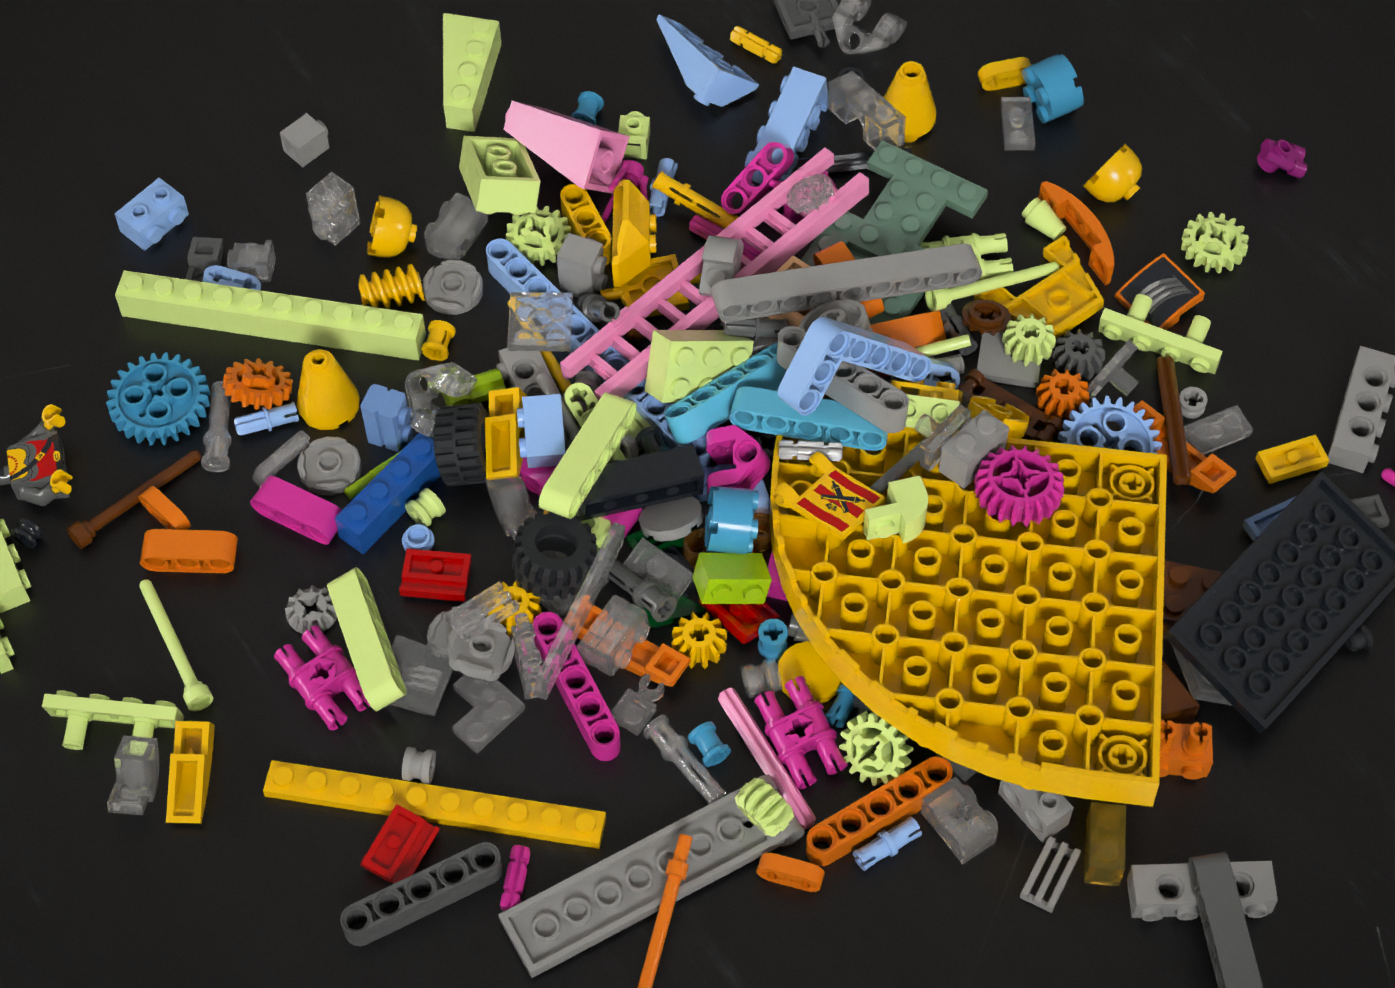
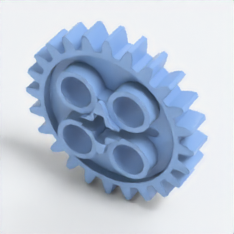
(1133, 431)

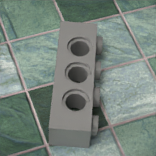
(522, 364)
(1346, 447)
(1146, 901)

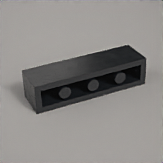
(644, 482)

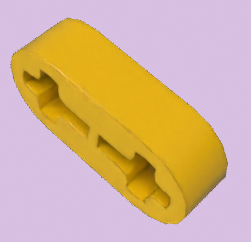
(1003, 73)

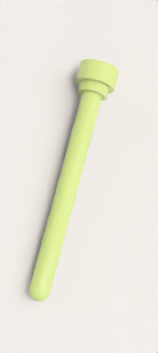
(940, 298)
(196, 694)

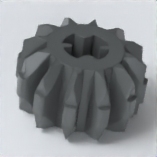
(1078, 354)

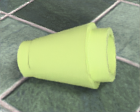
(1043, 218)

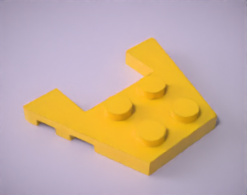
(1061, 298)

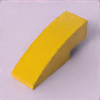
(503, 434)
(189, 771)

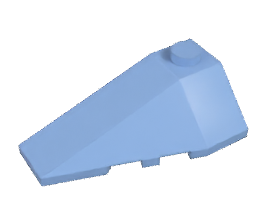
(703, 68)

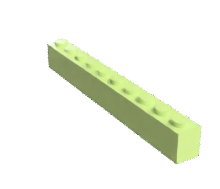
(271, 315)

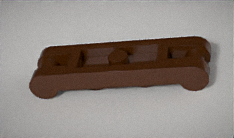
(1050, 424)

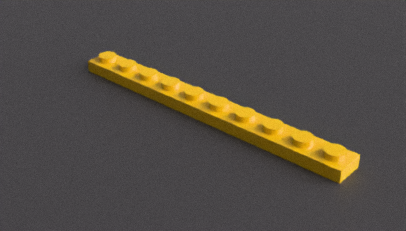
(436, 804)

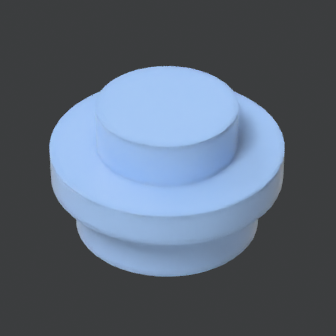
(418, 538)

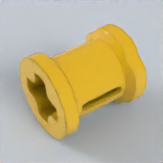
(438, 340)

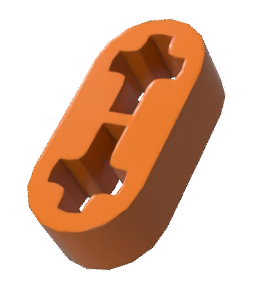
(163, 509)
(790, 872)

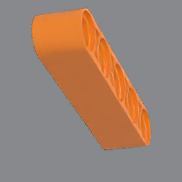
(869, 823)

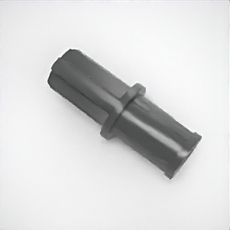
(755, 327)

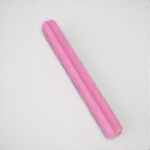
(765, 755)

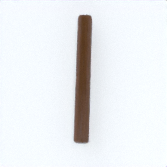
(1173, 420)

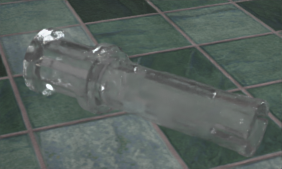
(217, 437)
(677, 746)

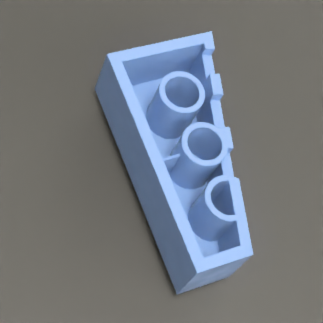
(792, 116)

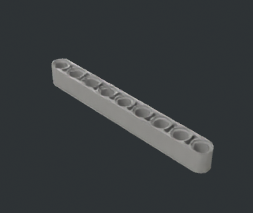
(852, 280)

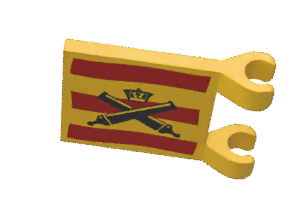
(833, 501)

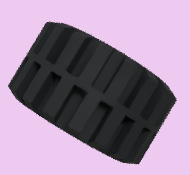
(460, 444)
(550, 575)

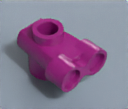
(1283, 156)

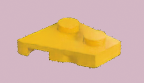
(942, 390)

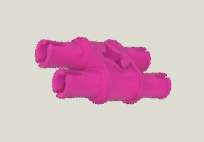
(313, 687)
(815, 725)

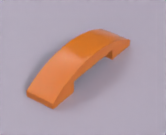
(1085, 225)
(914, 329)
(1206, 472)
(660, 662)

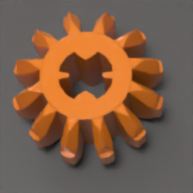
(1062, 393)

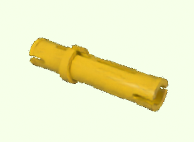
(664, 183)

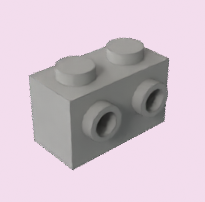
(581, 266)
(970, 446)

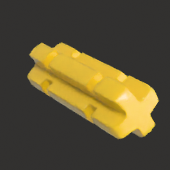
(755, 44)

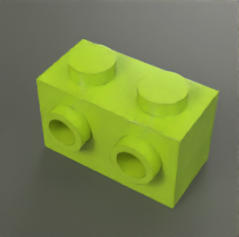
(731, 578)

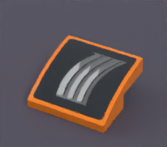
(1167, 287)

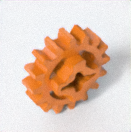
(257, 384)

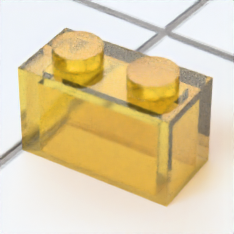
(1105, 844)

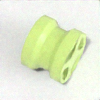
(425, 508)

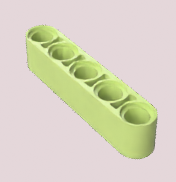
(587, 455)
(366, 639)

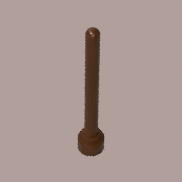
(84, 531)

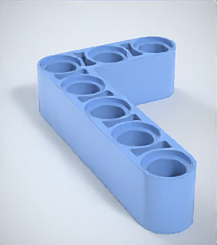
(832, 342)

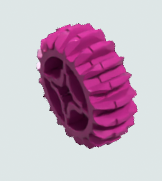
(1019, 485)

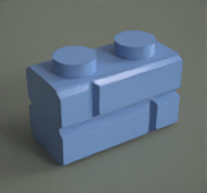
(387, 418)

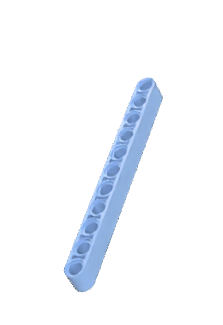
(520, 275)

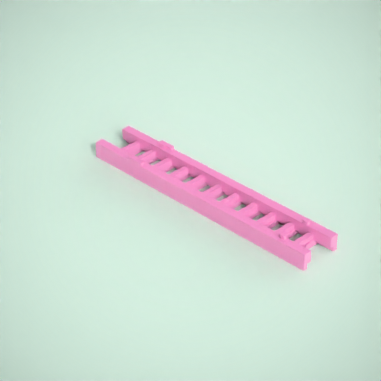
(771, 258)

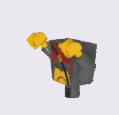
(38, 462)

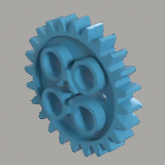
(158, 398)

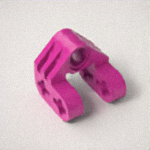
(736, 447)

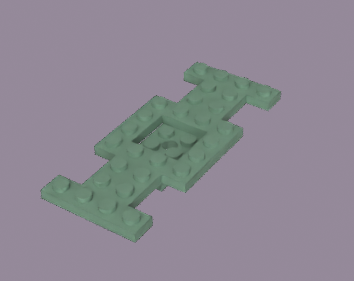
(900, 215)

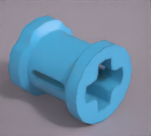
(588, 107)
(776, 630)
(709, 744)

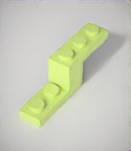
(12, 590)

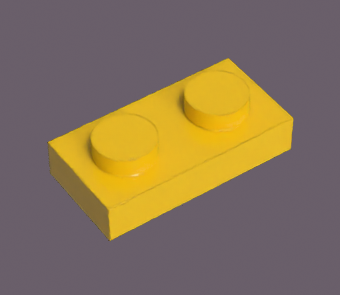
(1292, 459)

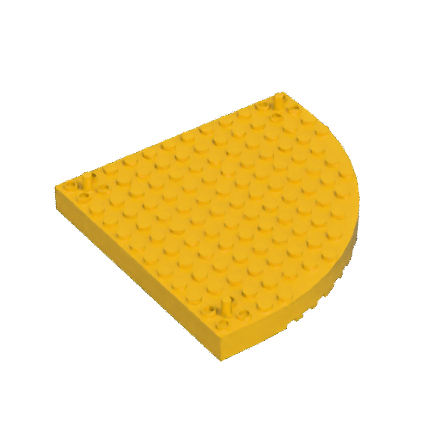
(994, 638)

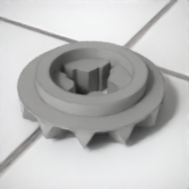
(297, 615)

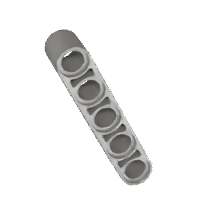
(854, 387)

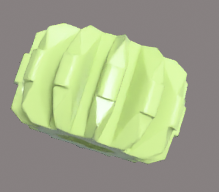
(1029, 340)
(764, 807)

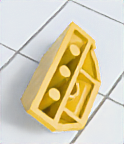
(631, 233)

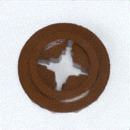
(976, 316)

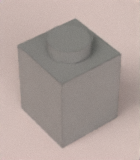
(305, 139)

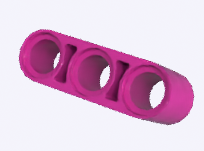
(743, 182)
(296, 509)

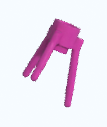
(631, 171)

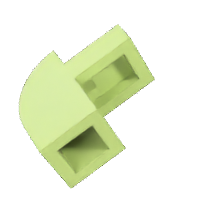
(903, 513)

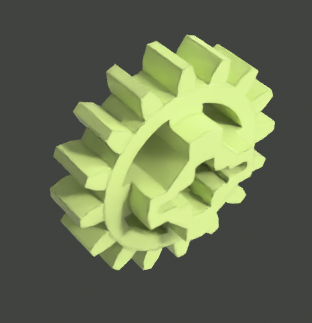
(538, 234)
(1214, 242)
(889, 756)

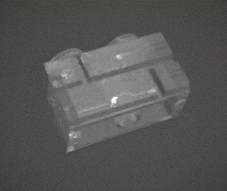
(455, 228)
(614, 636)

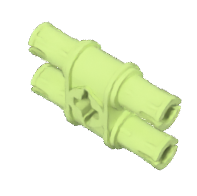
(981, 245)

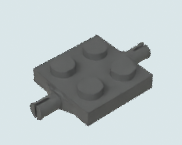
(807, 18)

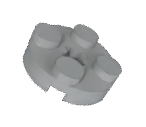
(478, 664)

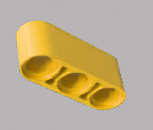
(584, 217)

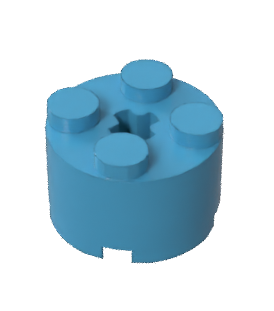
(1052, 87)
(730, 520)

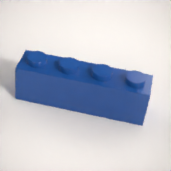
(385, 496)

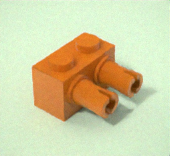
(1185, 750)

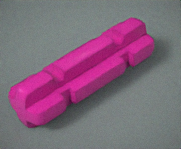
(515, 877)

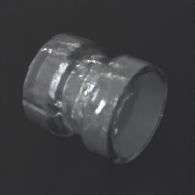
(761, 678)

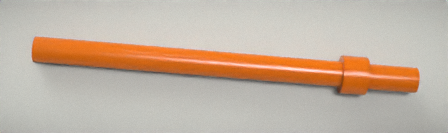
(676, 871)

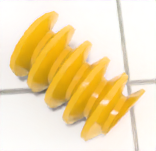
(391, 287)

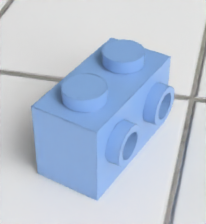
(151, 214)
(543, 430)

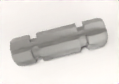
(805, 449)

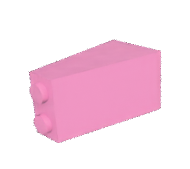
(575, 148)

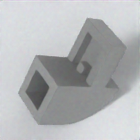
(721, 261)

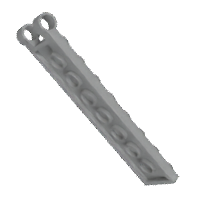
(633, 882)

